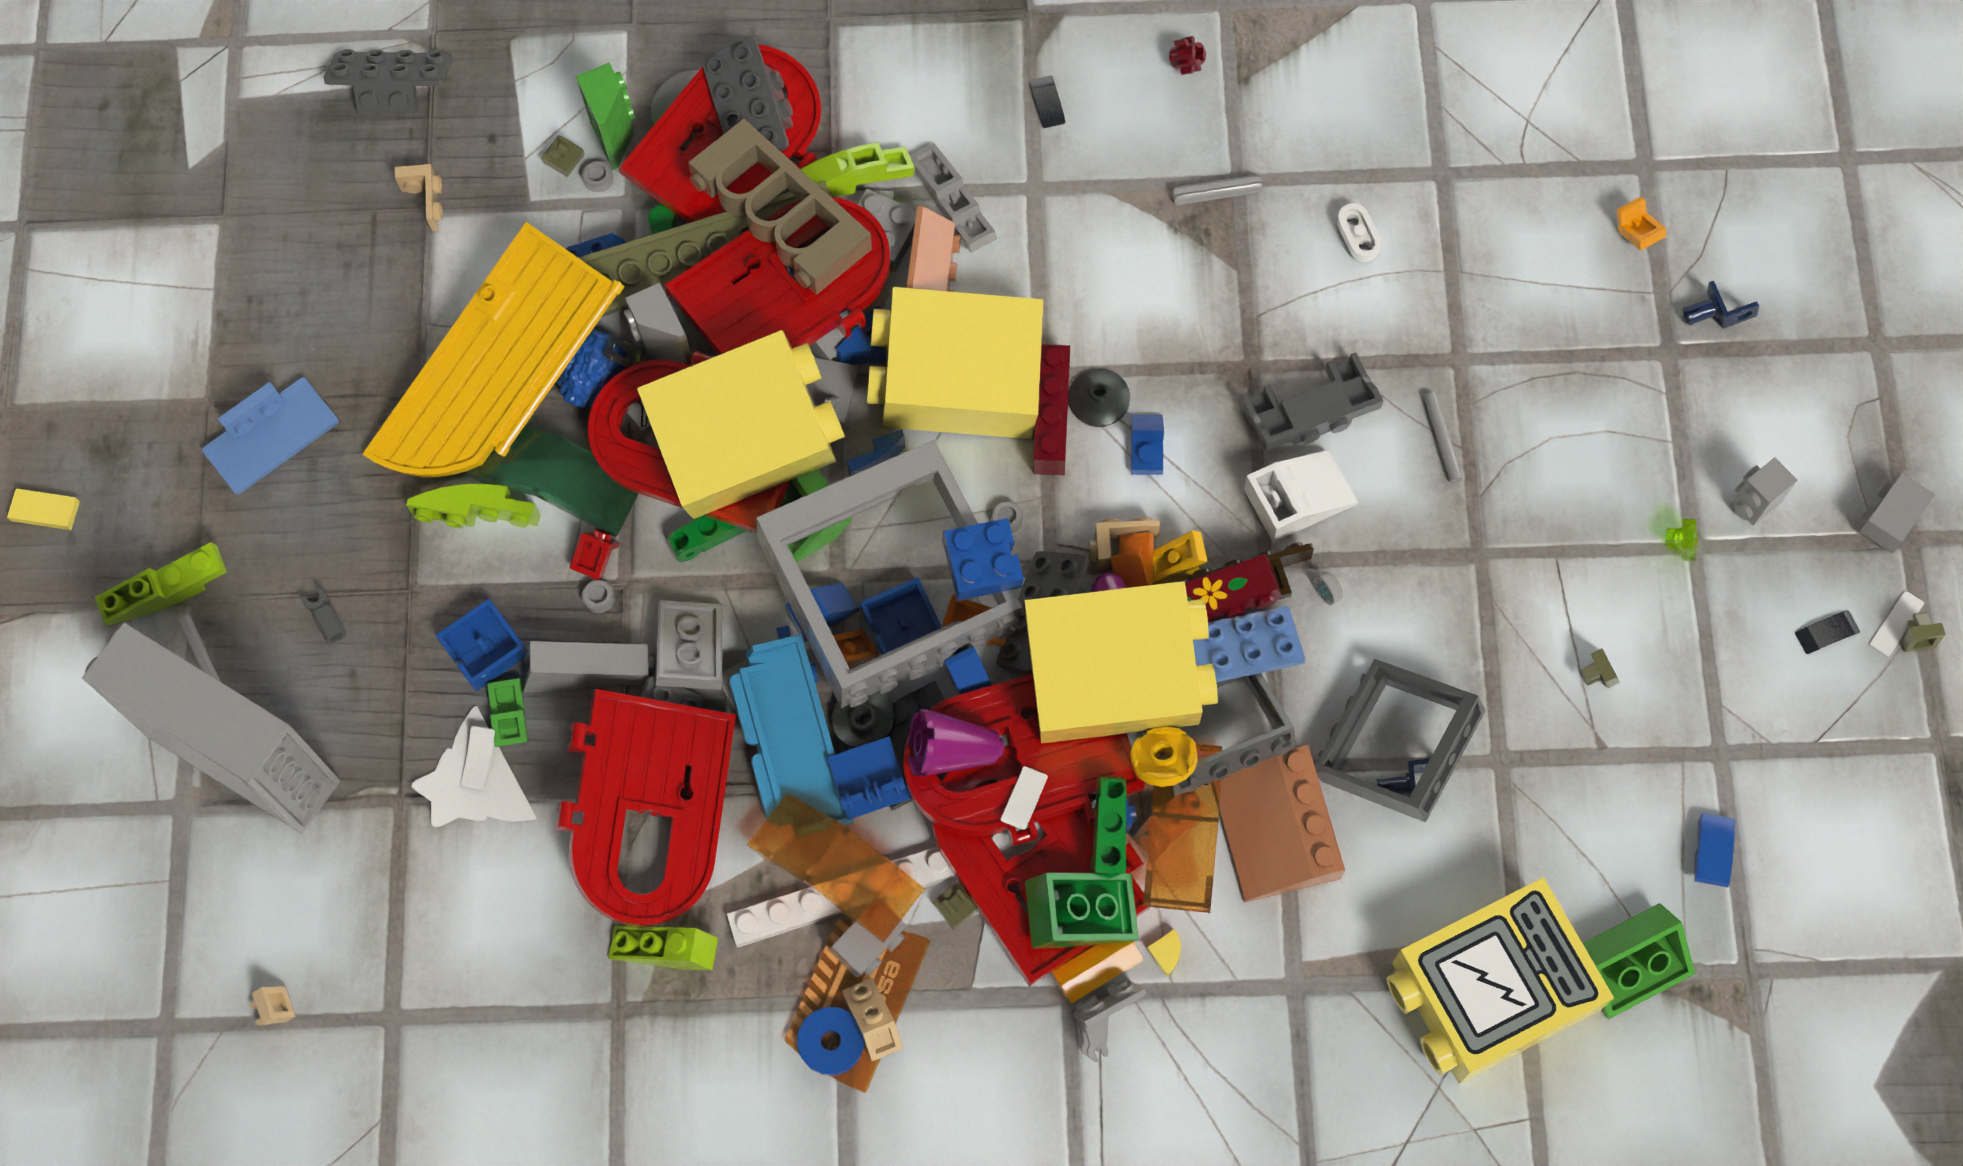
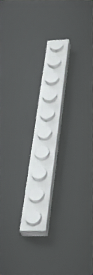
(809, 907)

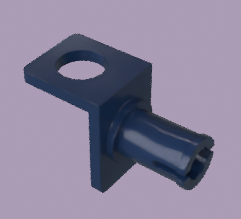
(1715, 307)
(1404, 785)

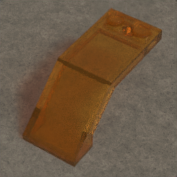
(1183, 845)
(836, 865)

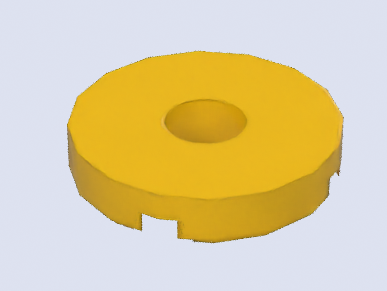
(1167, 771)

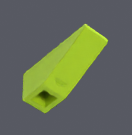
(664, 947)

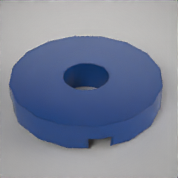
(823, 1022)

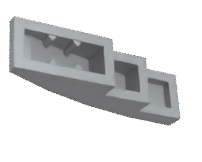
(952, 197)

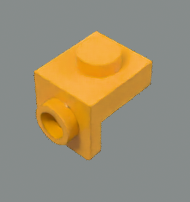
(1638, 225)

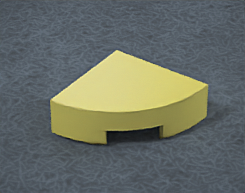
(1166, 952)

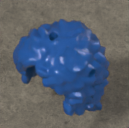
(589, 371)

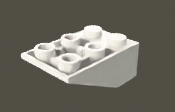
(1298, 493)

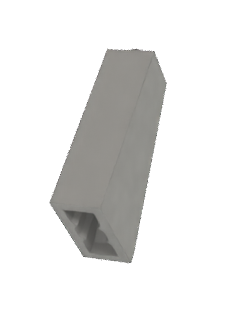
(584, 665)

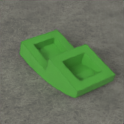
(508, 712)

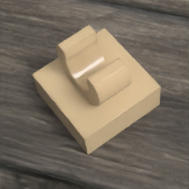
(272, 1005)

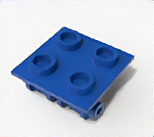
(868, 778)

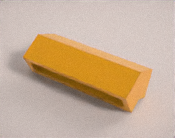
(1095, 968)

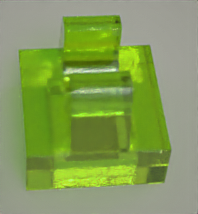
(1684, 539)

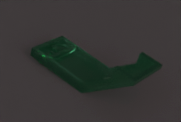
(560, 475)

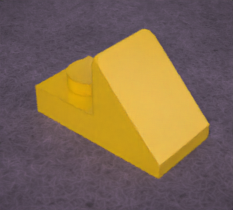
(1179, 558)

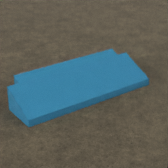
(788, 726)

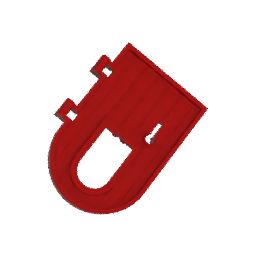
(664, 169)
(769, 297)
(643, 466)
(1069, 764)
(641, 768)
(987, 873)

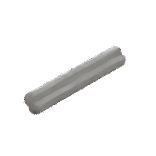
(1217, 190)

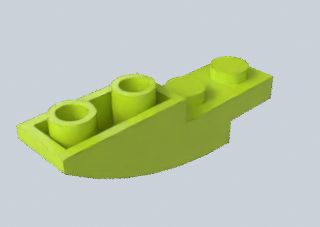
(860, 166)
(463, 503)
(162, 588)

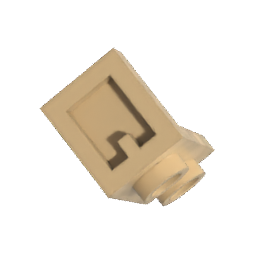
(418, 178)
(873, 1019)

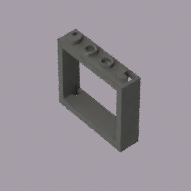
(1248, 752)
(1444, 759)

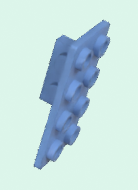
(267, 432)
(1250, 644)

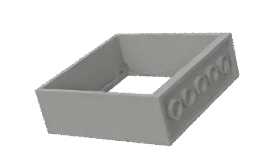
(841, 502)
(212, 727)

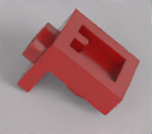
(593, 553)

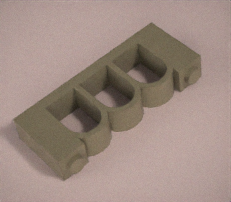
(813, 265)

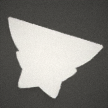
(499, 799)

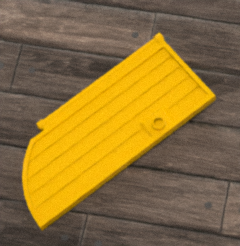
(495, 360)

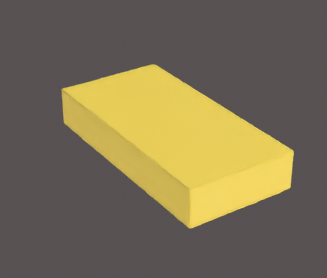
(43, 509)

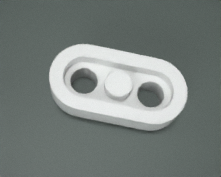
(1360, 234)

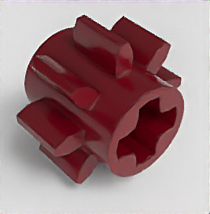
(1187, 55)

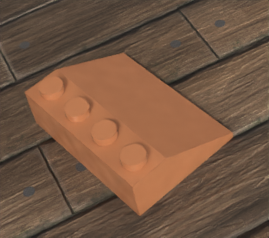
(1279, 826)

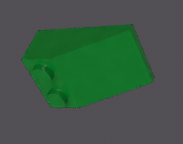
(1081, 909)

